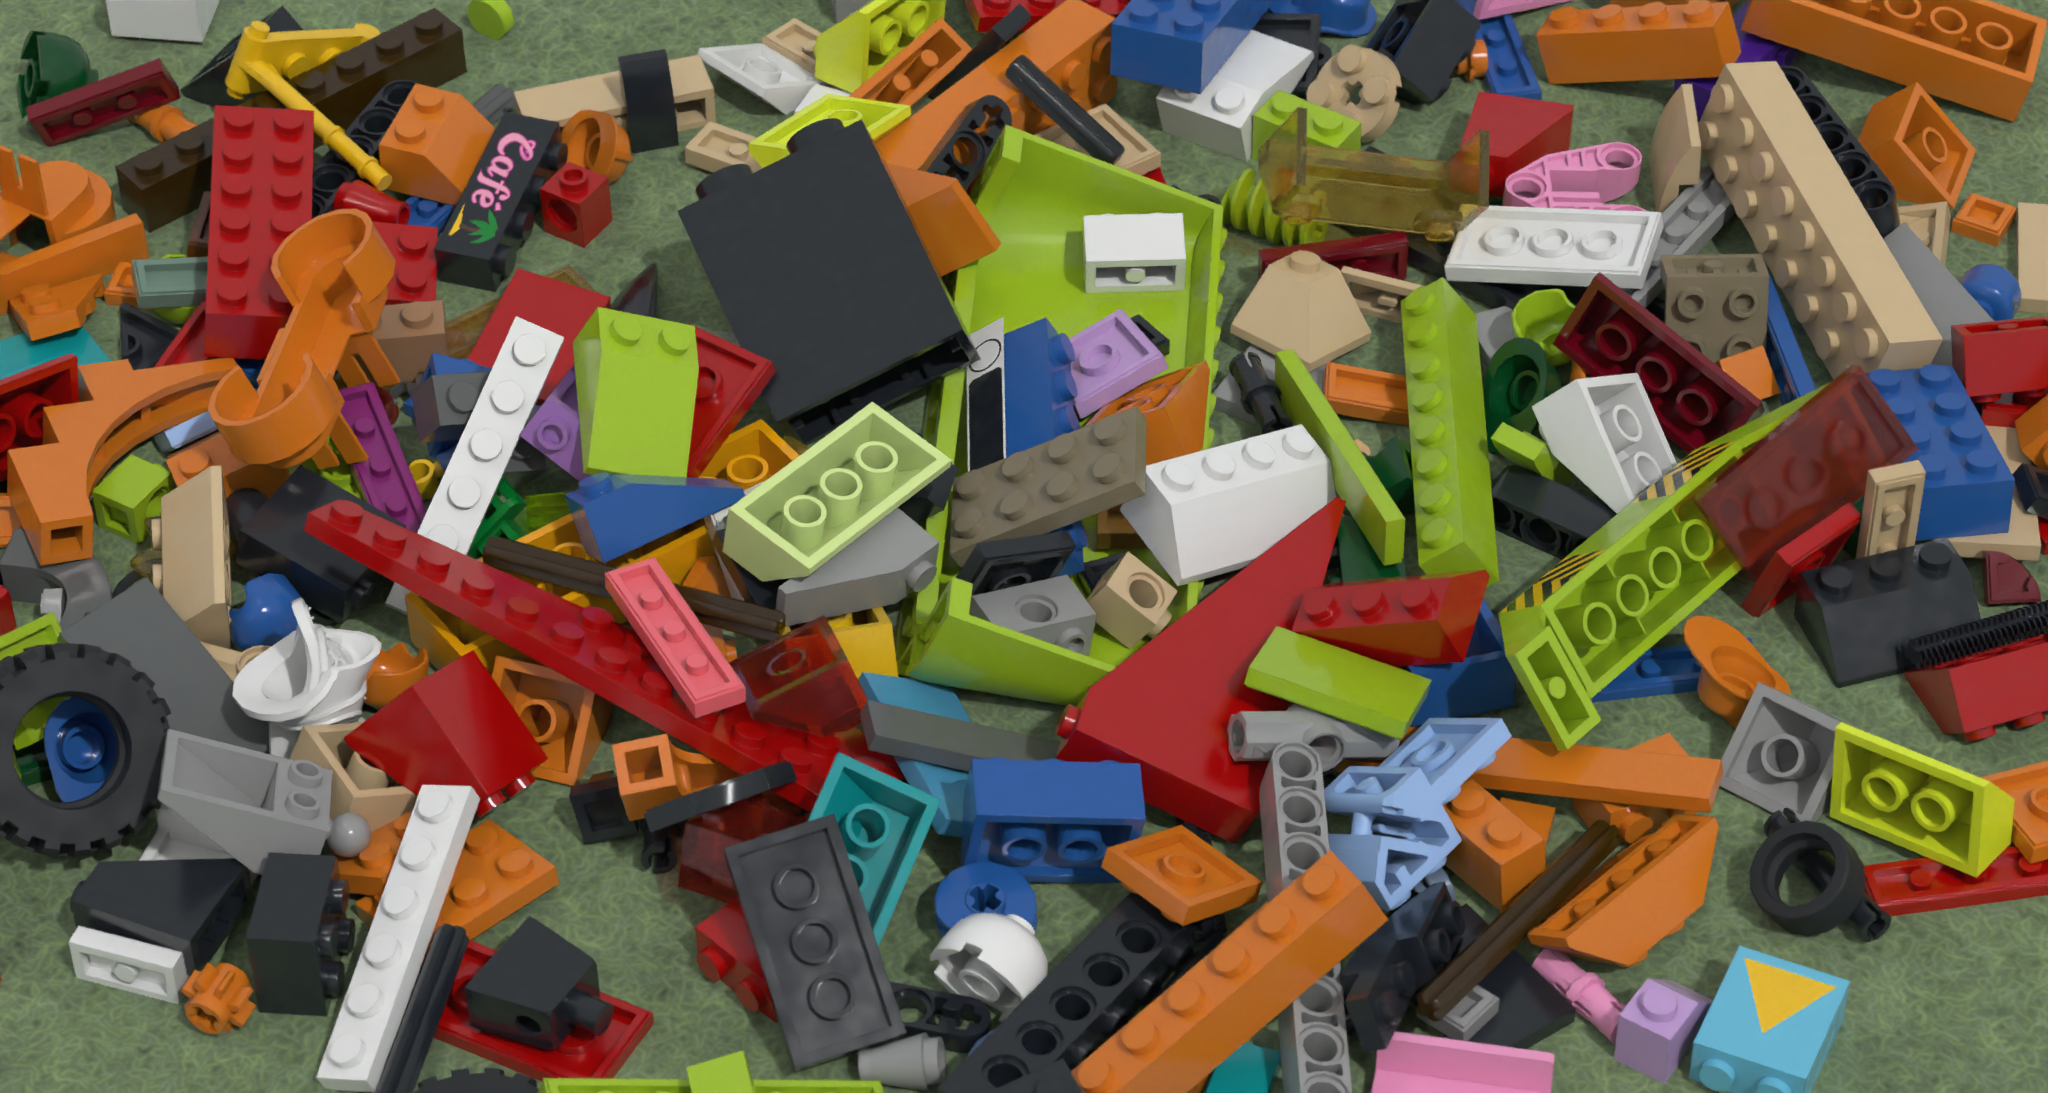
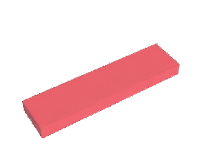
(675, 637)

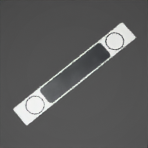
(986, 398)

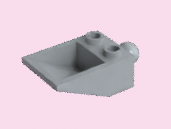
(255, 801)

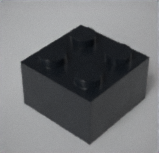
(299, 934)

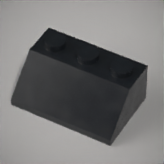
(1871, 606)

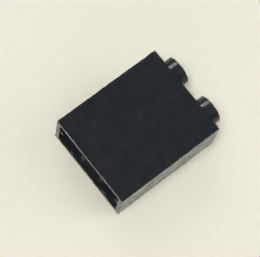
(827, 279)

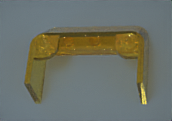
(1373, 188)

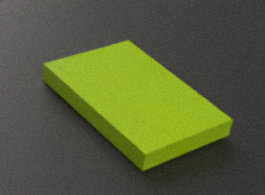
(1338, 682)

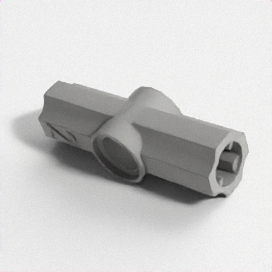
(1257, 734)

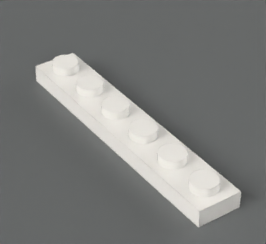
(488, 441)
(398, 939)

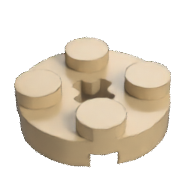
(1349, 70)

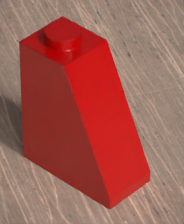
(1518, 132)

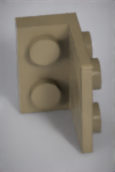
(1717, 301)

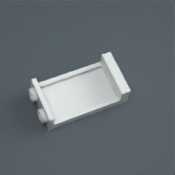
(137, 964)

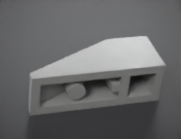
(867, 574)

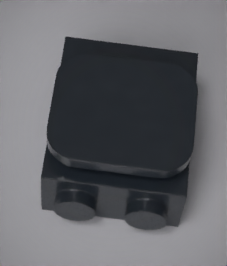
(322, 575)

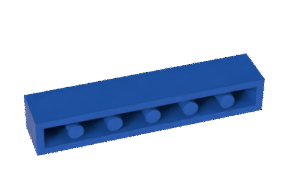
(1041, 402)

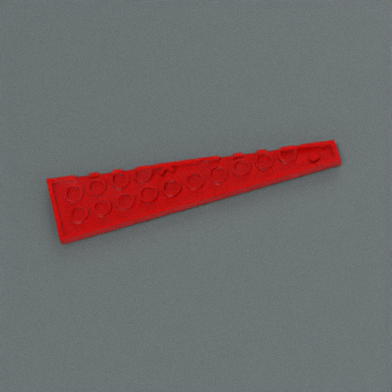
(584, 648)

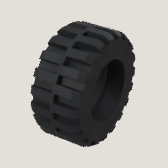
(139, 735)

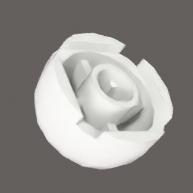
(991, 960)

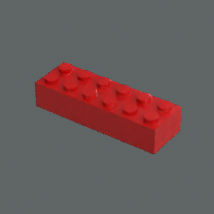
(255, 203)

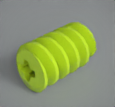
(1249, 208)

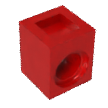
(576, 204)

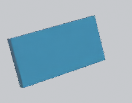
(933, 779)

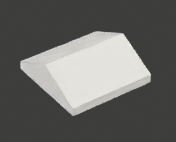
(762, 73)

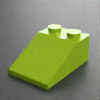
(635, 393)

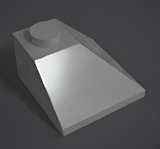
(1782, 754)

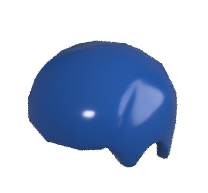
(266, 613)

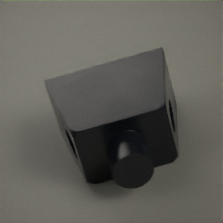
(537, 990)

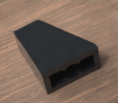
(166, 903)

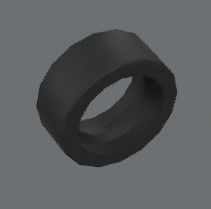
(1777, 856)

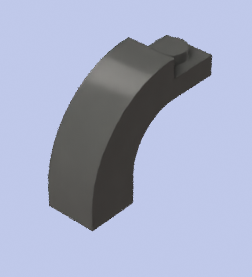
(83, 581)

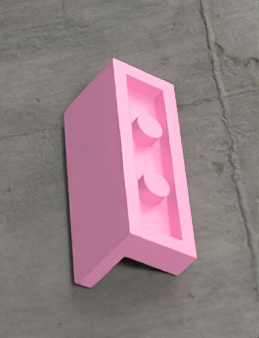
(1455, 1066)

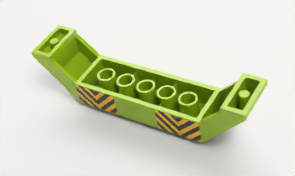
(1624, 587)

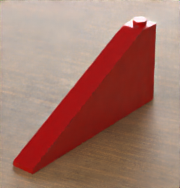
(1179, 690)

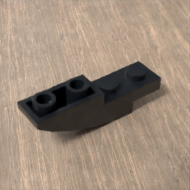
(1398, 961)

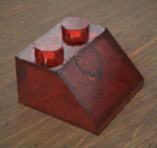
(802, 682)

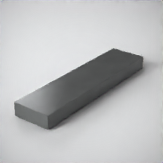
(945, 739)

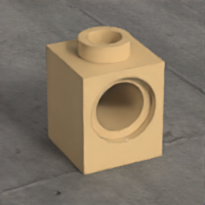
(1131, 601)

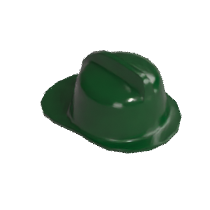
(1514, 383)

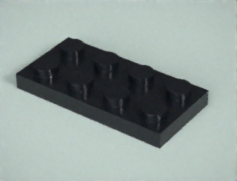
(814, 942)

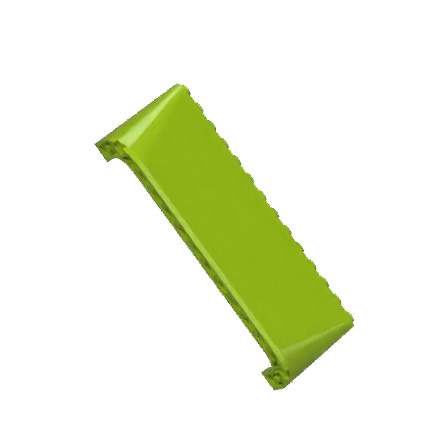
(1036, 205)

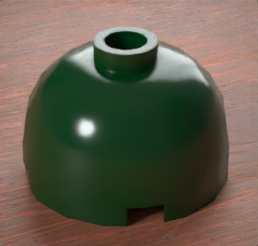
(53, 68)

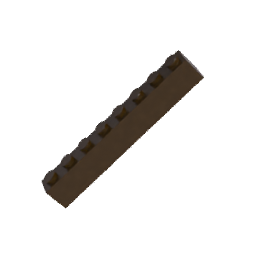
(174, 174)

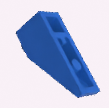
(631, 510)

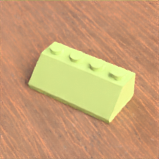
(830, 496)

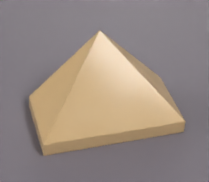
(1378, 294)

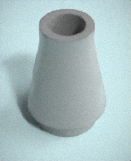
(906, 1063)

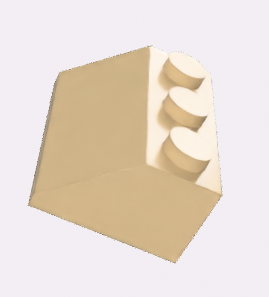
(196, 556)

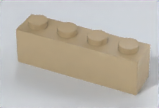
(602, 93)

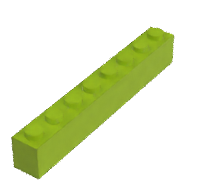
(1448, 433)

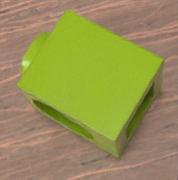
(130, 496)

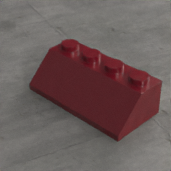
(1687, 390)

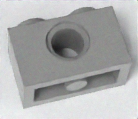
(1041, 609)

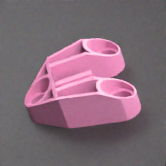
(1577, 179)

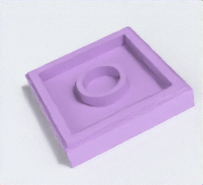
(1111, 361)

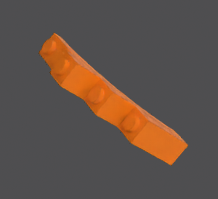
(83, 439)

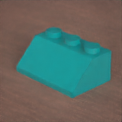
(881, 829)

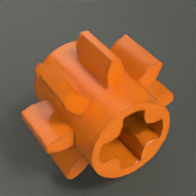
(218, 998)

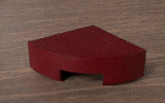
(2007, 580)

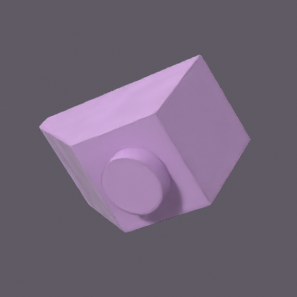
(1659, 1027)

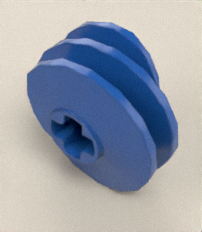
(983, 889)

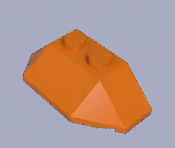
(1635, 896)

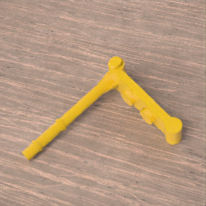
(270, 59)

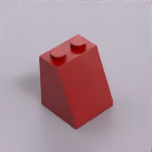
(452, 733)

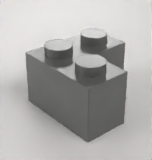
(443, 410)

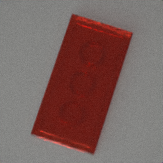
(1804, 470)

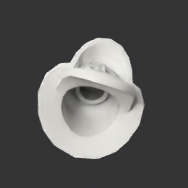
(307, 680)

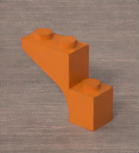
(656, 772)

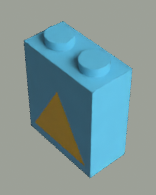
(1768, 1026)

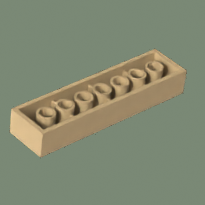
(1811, 225)

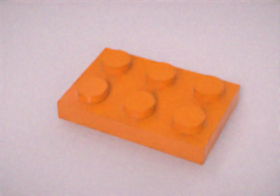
(488, 884)

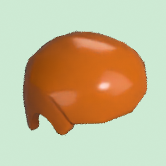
(393, 674)

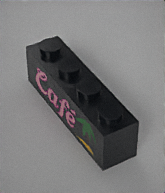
(500, 202)

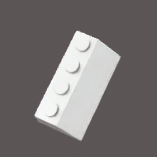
(1230, 502)

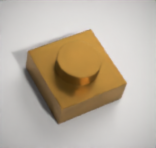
(1116, 531)

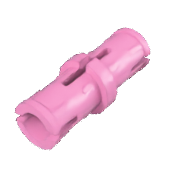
(1582, 990)

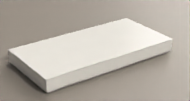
(1555, 246)

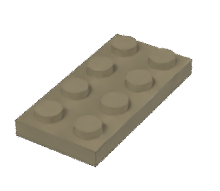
(1051, 484)

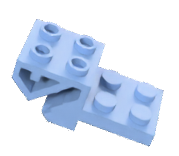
(1405, 802)

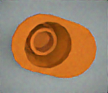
(597, 143)
(1728, 667)

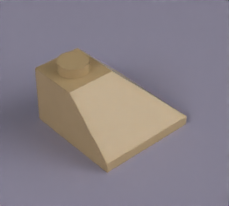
(1302, 308)

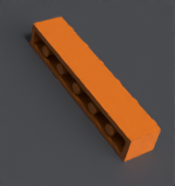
(1237, 986)

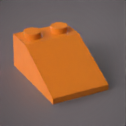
(1173, 411)

